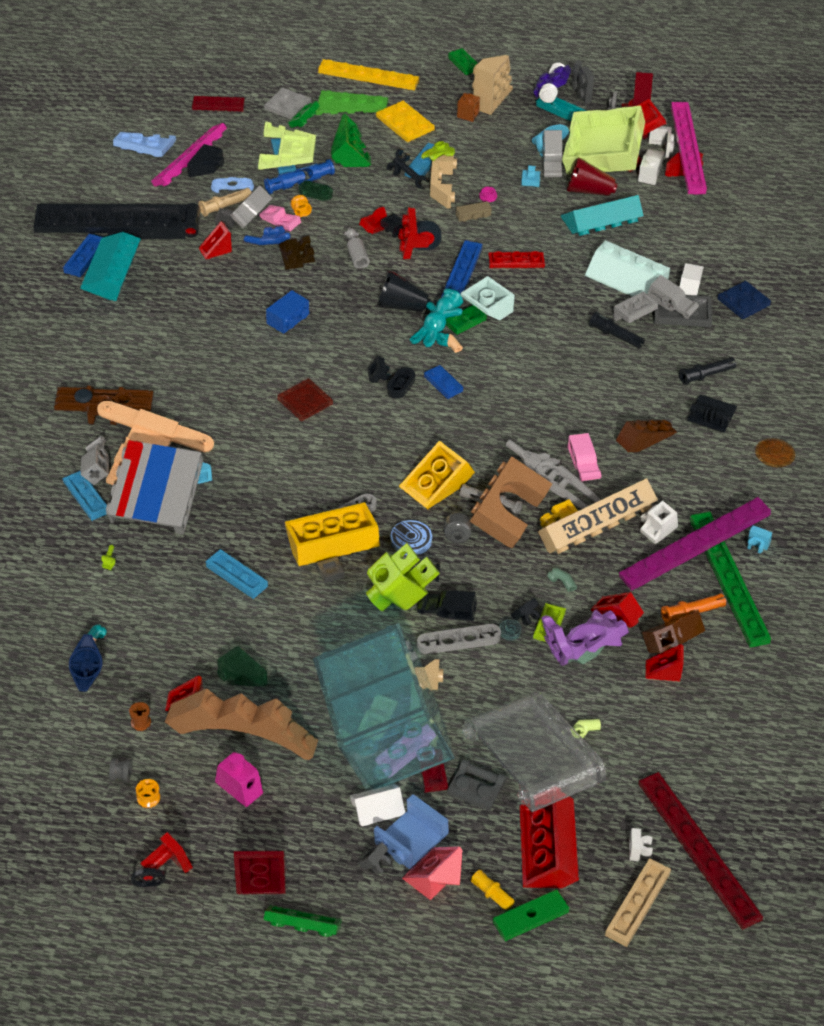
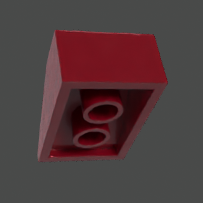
(260, 872)

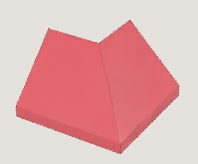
(436, 870)

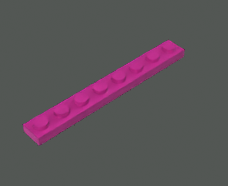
(688, 148)

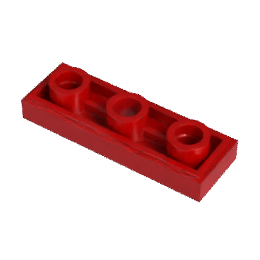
(516, 259)

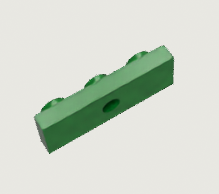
(542, 908)

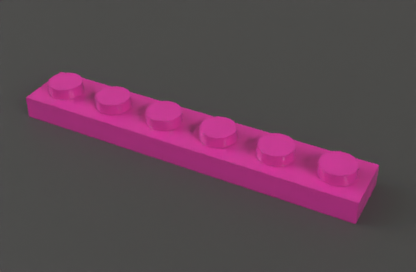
(181, 161)

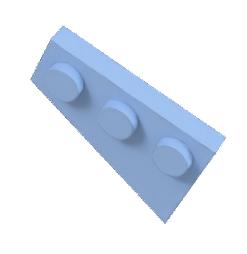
(150, 145)

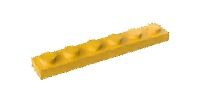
(368, 74)

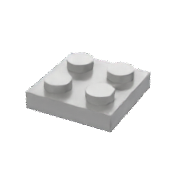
(286, 103)

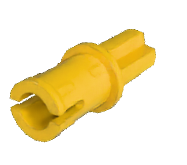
(492, 890)

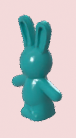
(436, 320)

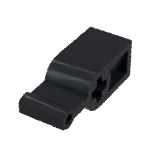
(450, 604)

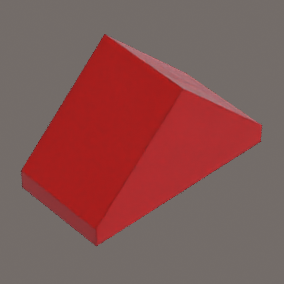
(217, 242)
(666, 665)
(184, 690)

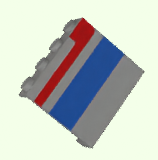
(155, 485)

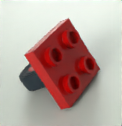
(417, 235)

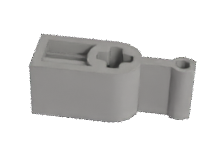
(552, 153)
(251, 206)
(671, 297)
(95, 462)

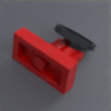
(156, 859)

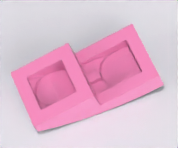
(277, 216)

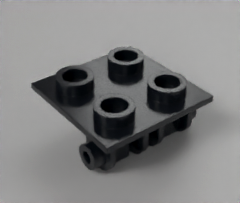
(711, 413)

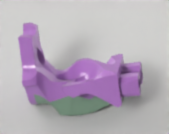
(593, 635)

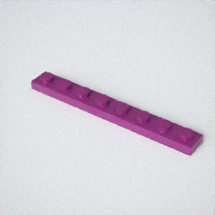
(694, 543)

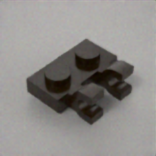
(291, 254)

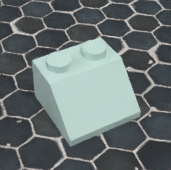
(490, 298)

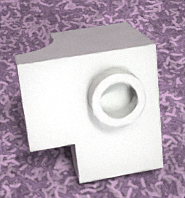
(659, 522)

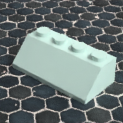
(624, 269)

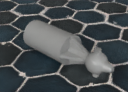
(356, 249)

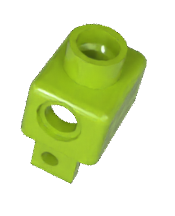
(397, 582)

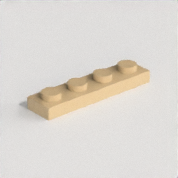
(638, 902)

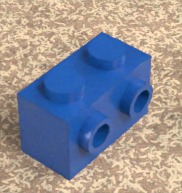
(287, 312)

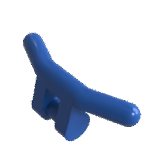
(270, 236)

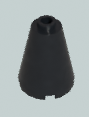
(402, 295)

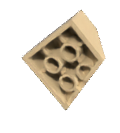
(492, 82)

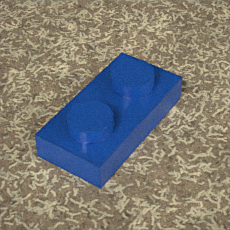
(443, 381)

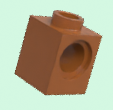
(468, 107)

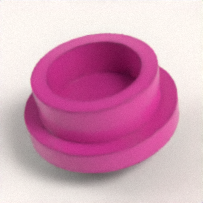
(488, 194)

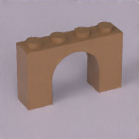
(492, 515)

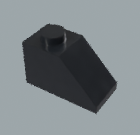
(205, 161)

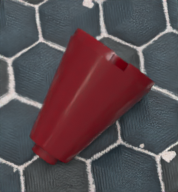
(590, 180)

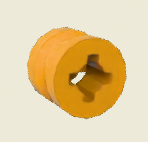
(301, 206)
(149, 787)

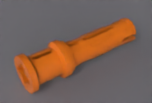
(684, 608)

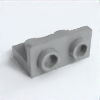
(635, 307)

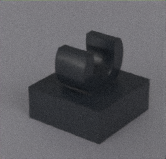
(392, 224)
(378, 370)
(526, 610)

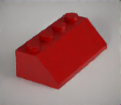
(549, 845)

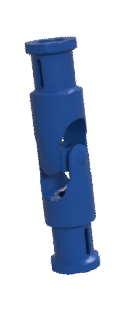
(288, 179)

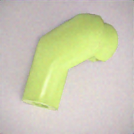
(583, 726)

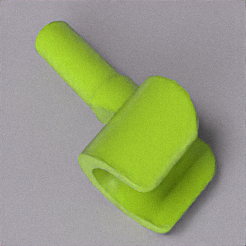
(108, 561)

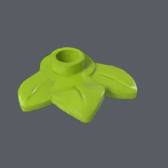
(439, 149)

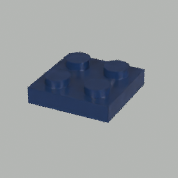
(744, 300)

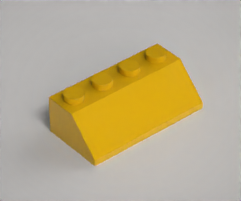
(332, 534)

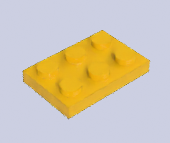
(405, 121)

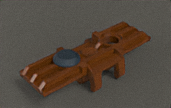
(89, 398)

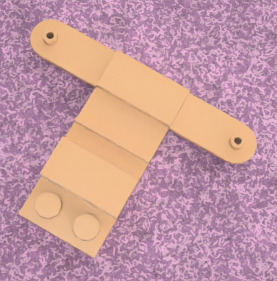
(150, 429)

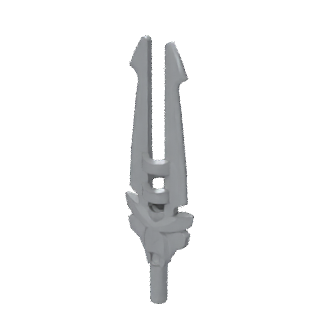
(546, 468)

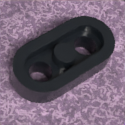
(398, 385)

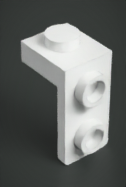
(663, 137)

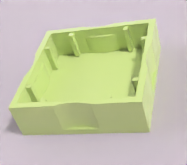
(605, 138)

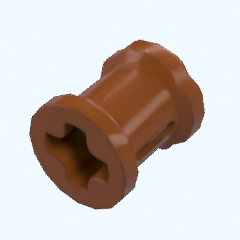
(139, 713)

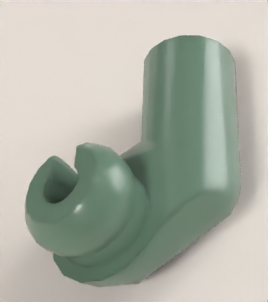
(565, 577)

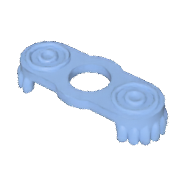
(221, 183)

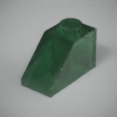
(241, 669)

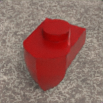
(372, 222)

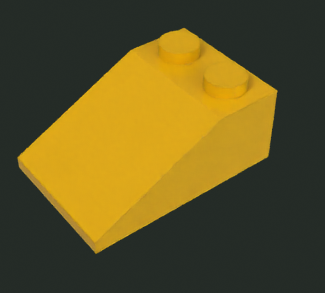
(437, 476)

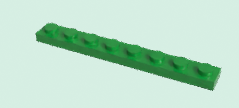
(734, 588)

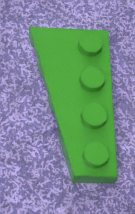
(336, 102)

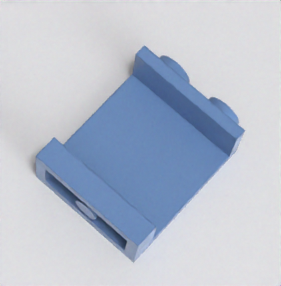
(413, 833)

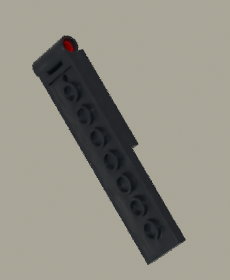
(139, 220)

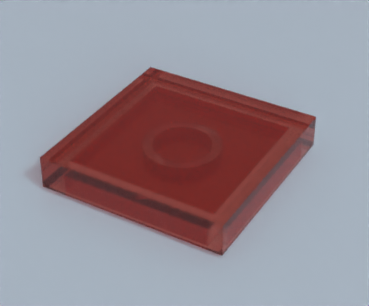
(305, 399)

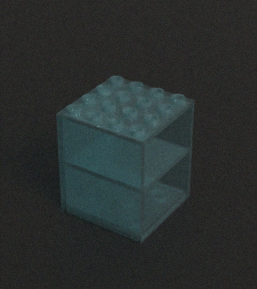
(382, 708)

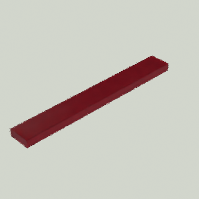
(701, 851)

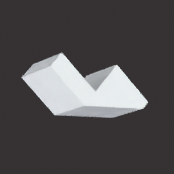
(691, 279)

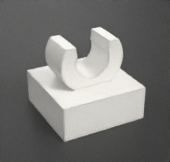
(637, 843)

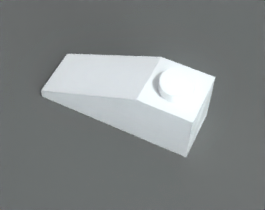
(651, 166)

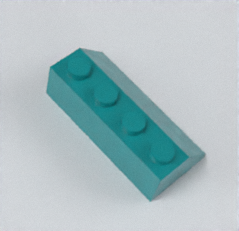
(604, 214)
(110, 265)

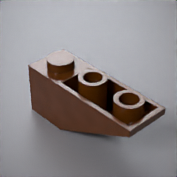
(642, 434)
(673, 632)

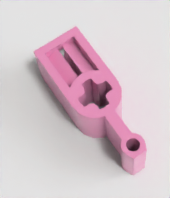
(584, 456)

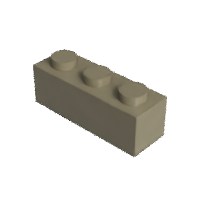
(473, 211)

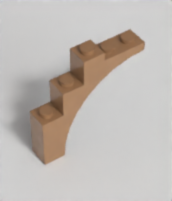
(240, 714)

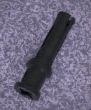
(608, 326)
(699, 372)

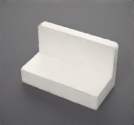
(378, 804)

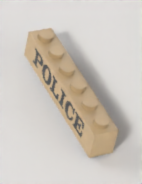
(597, 516)

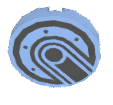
(411, 532)

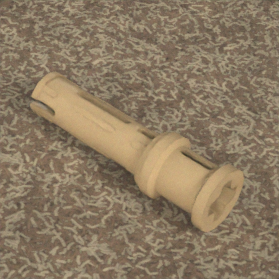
(222, 202)

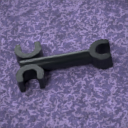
(399, 164)

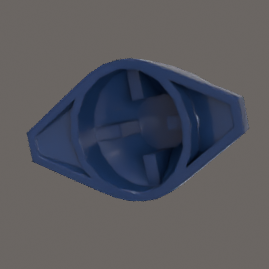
(85, 663)

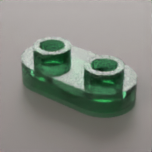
(315, 190)

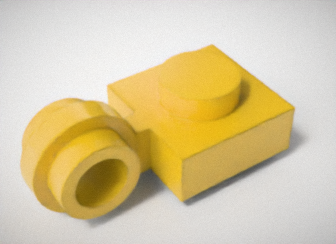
(558, 512)

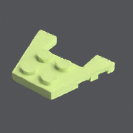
(294, 148)

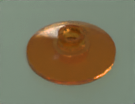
(775, 452)

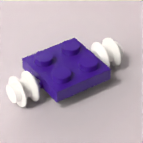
(548, 83)

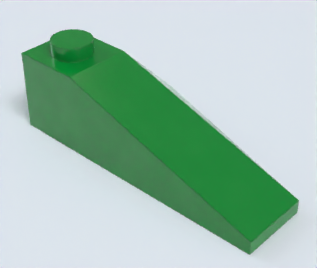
(348, 146)

